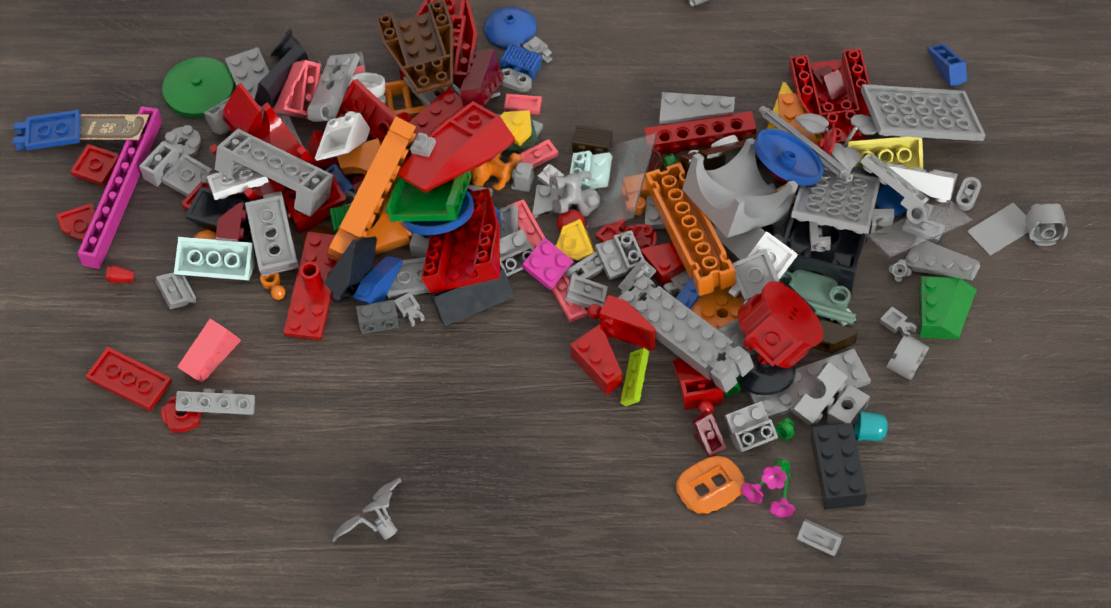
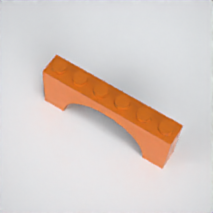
(388, 234)

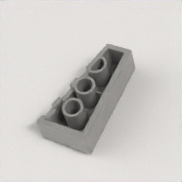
(690, 107)

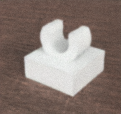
(547, 172)

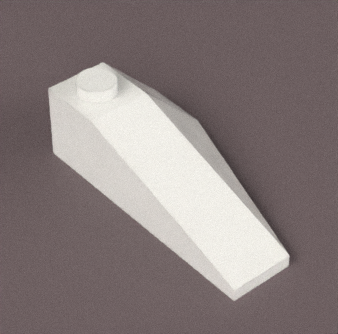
(933, 183)

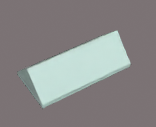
(214, 258)

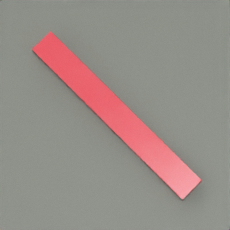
(535, 236)

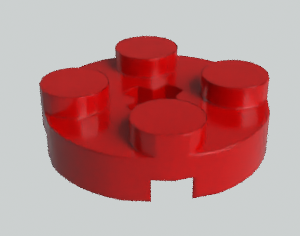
(179, 423)

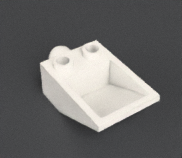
(342, 135)

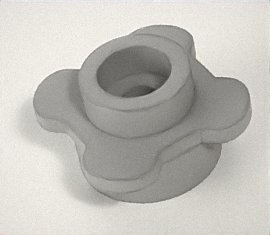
(901, 264)

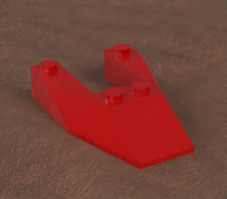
(463, 36)

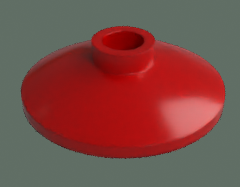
(828, 142)

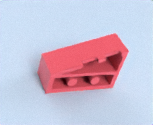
(208, 351)

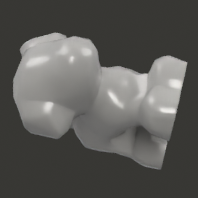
(586, 199)

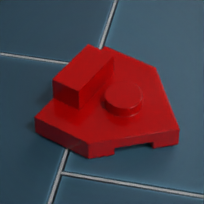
(76, 221)

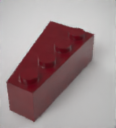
(482, 78)

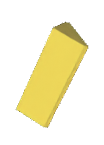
(894, 150)

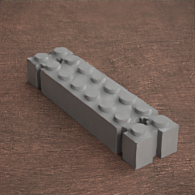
(689, 334)

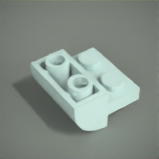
(598, 165)

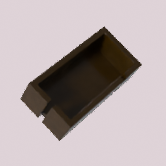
(715, 156)

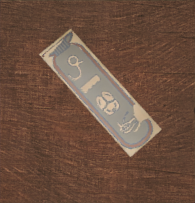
(112, 126)

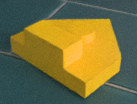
(519, 125)
(575, 241)

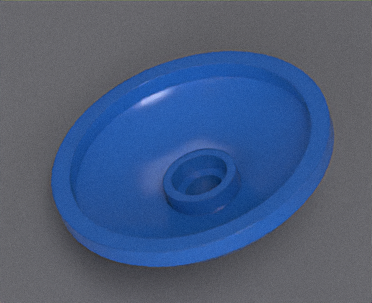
(510, 26)

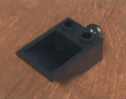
(207, 210)
(351, 268)

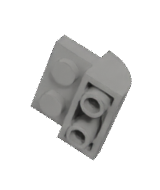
(514, 252)
(619, 254)
(750, 427)

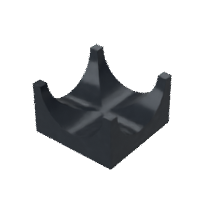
(838, 262)

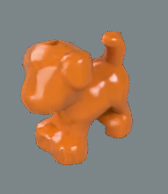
(496, 168)

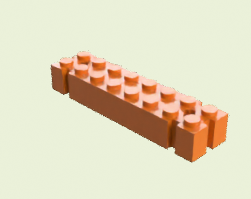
(374, 186)
(690, 231)

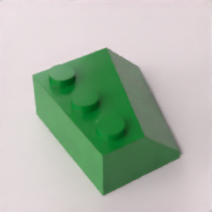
(943, 306)

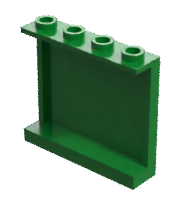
(438, 204)

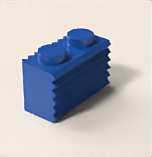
(521, 60)

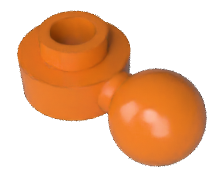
(277, 291)

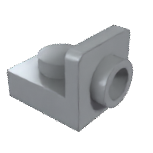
(881, 217)
(818, 242)

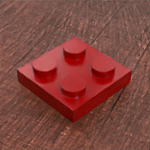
(95, 165)

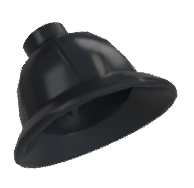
(285, 45)

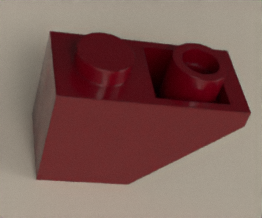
(229, 224)

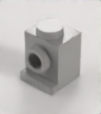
(523, 177)

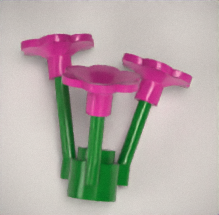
(774, 476)

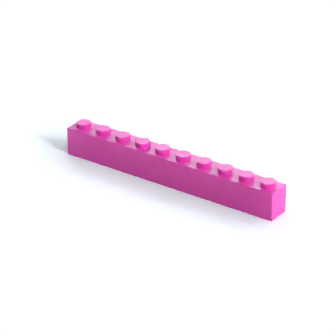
(118, 192)

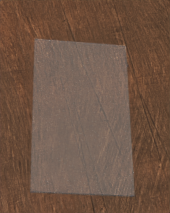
(625, 181)

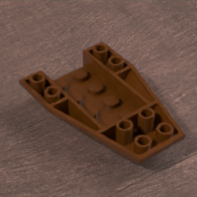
(421, 46)

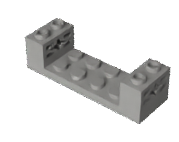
(309, 181)

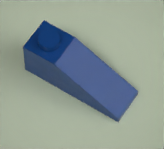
(948, 64)
(378, 282)

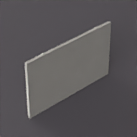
(1000, 229)

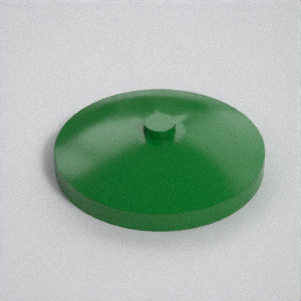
(197, 86)

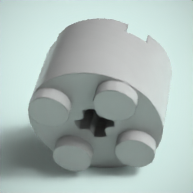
(1046, 224)
(907, 357)

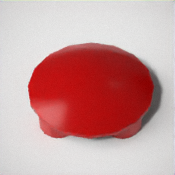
(644, 235)

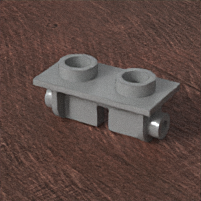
(641, 268)

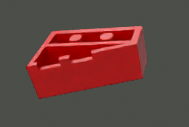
(665, 261)
(597, 359)

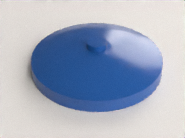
(788, 157)
(440, 227)

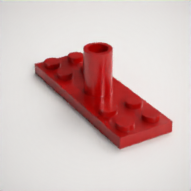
(372, 110)
(310, 294)

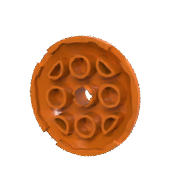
(718, 304)

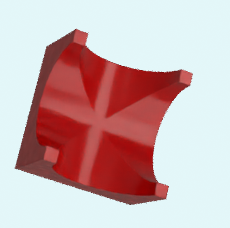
(277, 134)

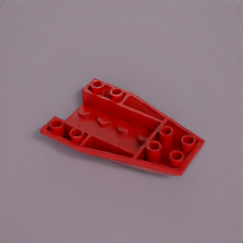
(462, 144)

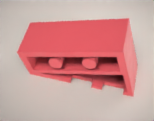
(298, 89)

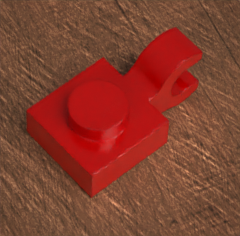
(608, 231)

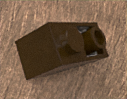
(836, 337)

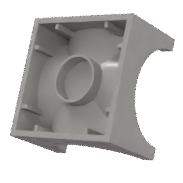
(736, 193)

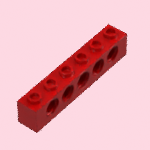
(701, 132)

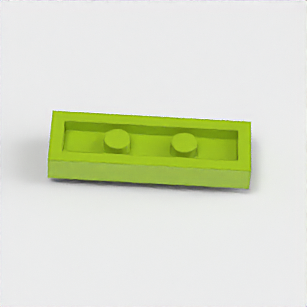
(634, 377)

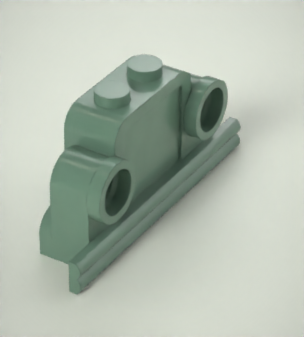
(822, 294)

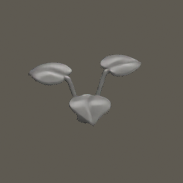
(844, 155)
(383, 523)

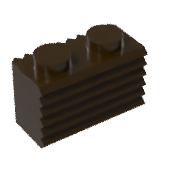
(591, 139)

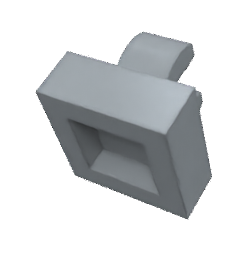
(423, 145)

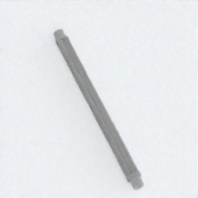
(826, 159)

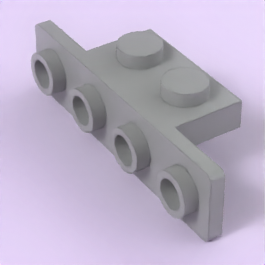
(215, 402)

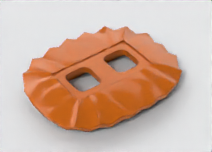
(702, 474)

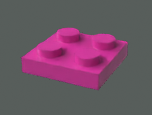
(547, 263)

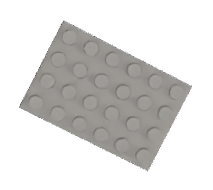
(922, 112)
(838, 202)

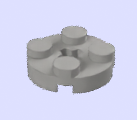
(187, 134)

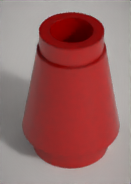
(119, 275)

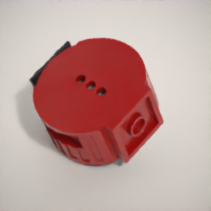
(779, 325)

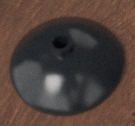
(766, 378)

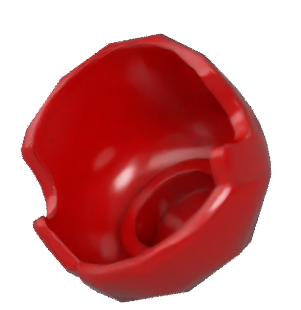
(569, 217)

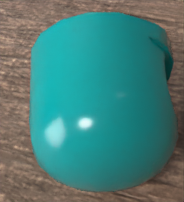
(871, 426)

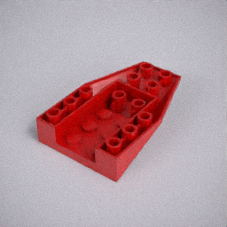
(815, 101)
(466, 253)

